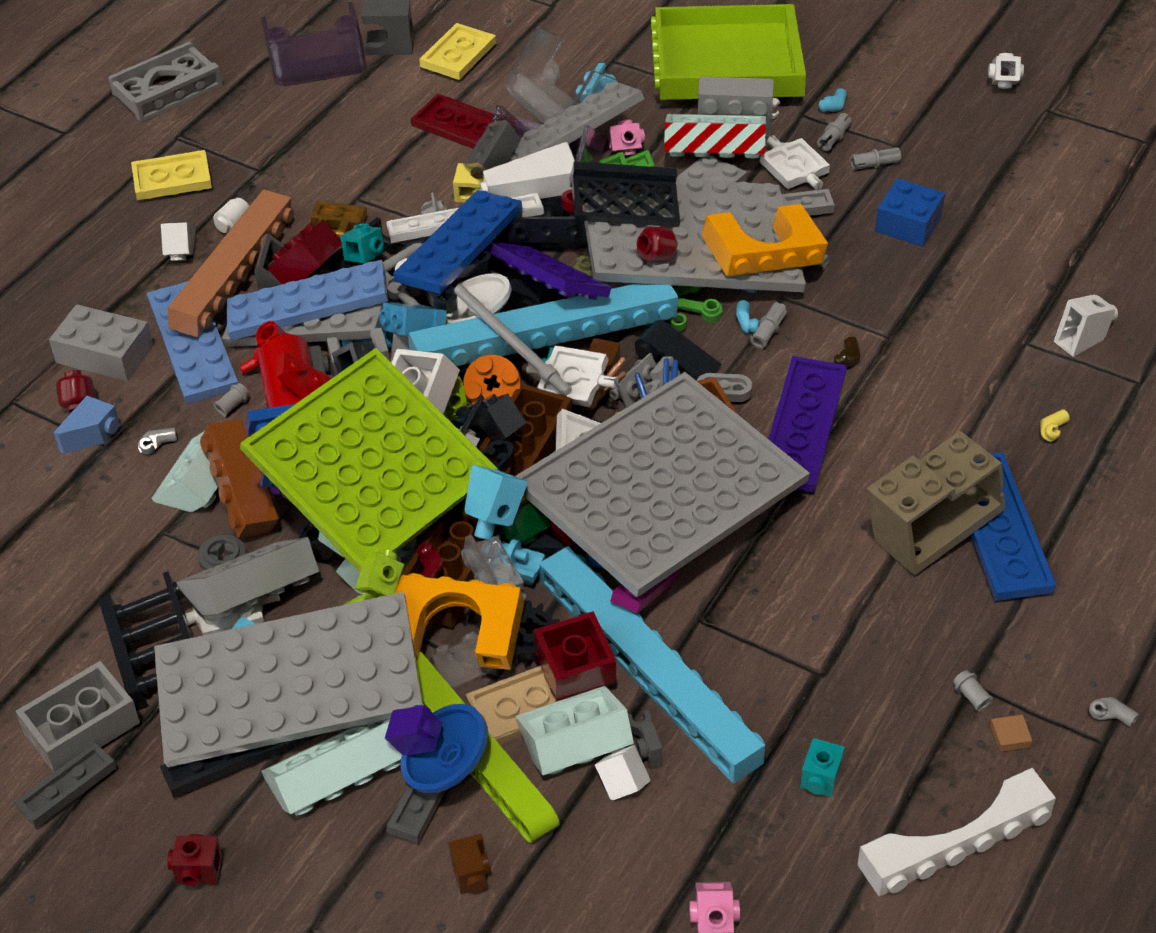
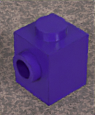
(413, 730)

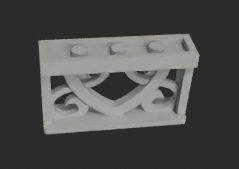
(150, 100)

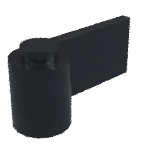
(668, 342)

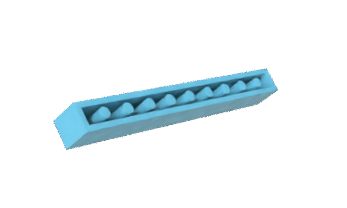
(550, 323)
(656, 667)

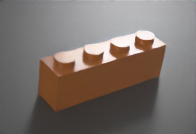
(238, 480)

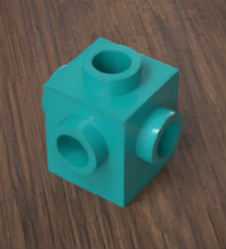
(362, 243)

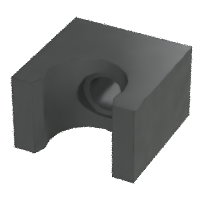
(397, 23)

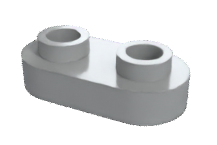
(735, 386)

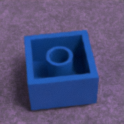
(910, 212)

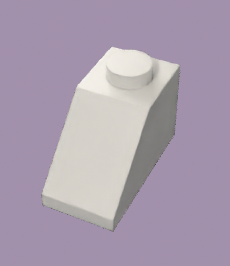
(178, 240)

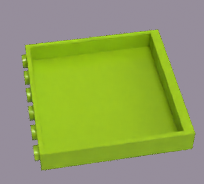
(729, 44)

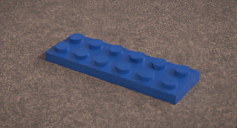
(458, 241)
(1011, 548)

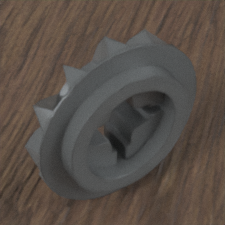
(213, 547)

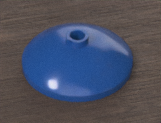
(456, 752)

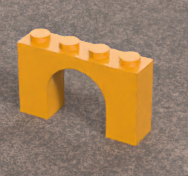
(740, 254)
(496, 604)

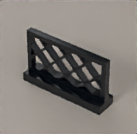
(625, 179)

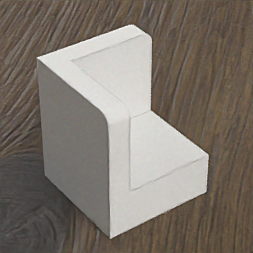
(622, 772)

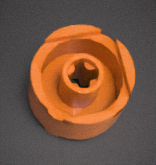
(485, 368)

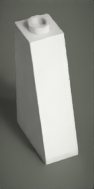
(541, 173)

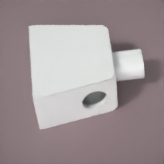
(1084, 323)

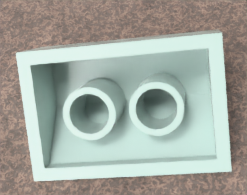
(189, 481)
(575, 730)

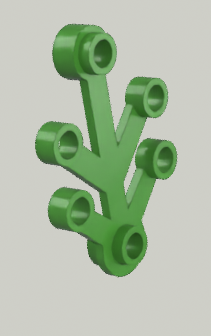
(710, 310)

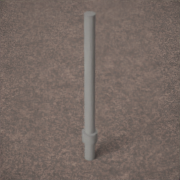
(546, 371)

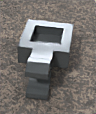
(649, 743)

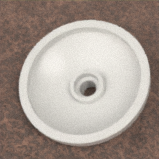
(489, 289)

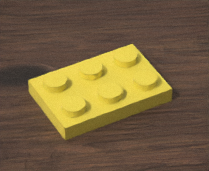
(457, 51)
(171, 175)

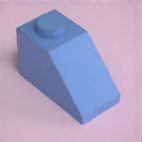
(87, 425)

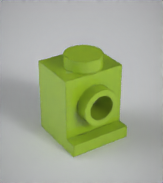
(371, 577)

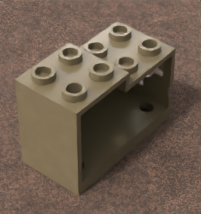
(935, 501)

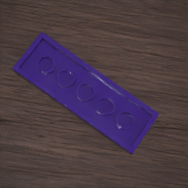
(548, 270)
(808, 413)

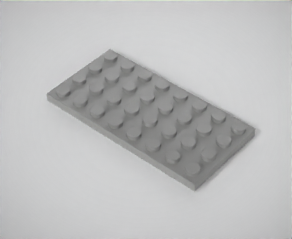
(286, 679)

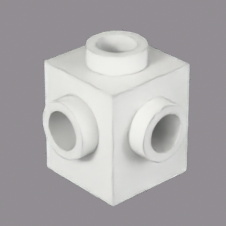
(1011, 64)

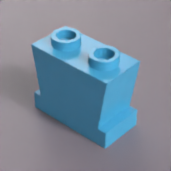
(409, 318)

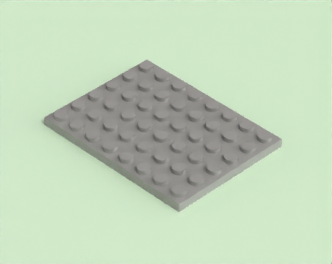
(753, 206)
(661, 482)

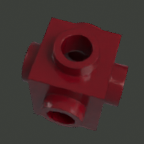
(195, 859)

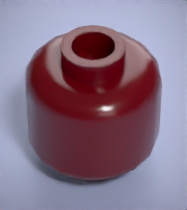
(657, 244)
(73, 389)

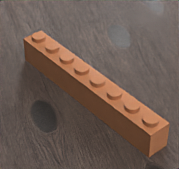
(228, 264)

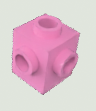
(619, 144)
(714, 908)

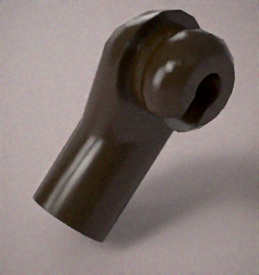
(851, 353)

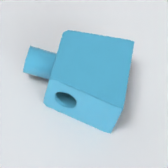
(493, 498)

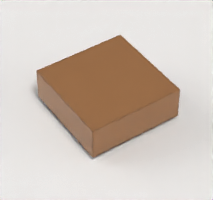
(1011, 733)

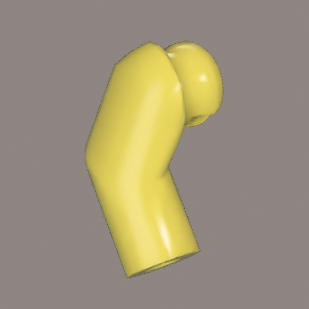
(1050, 424)

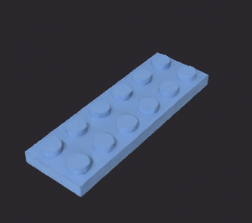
(307, 299)
(198, 362)

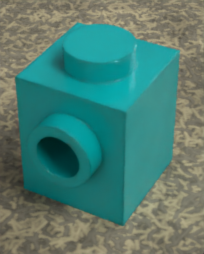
(822, 767)

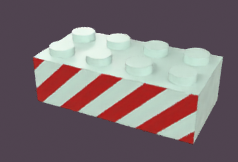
(715, 134)

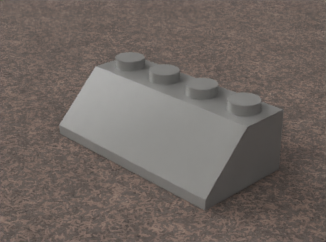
(250, 576)

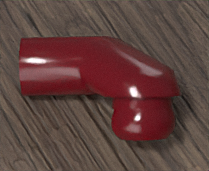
(430, 560)

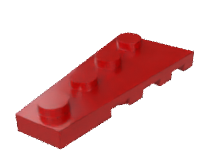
(299, 375)

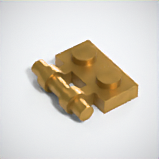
(338, 216)

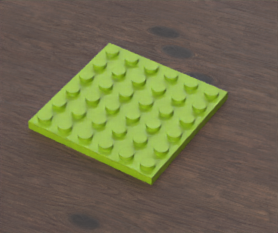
(366, 459)

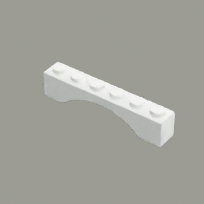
(899, 859)

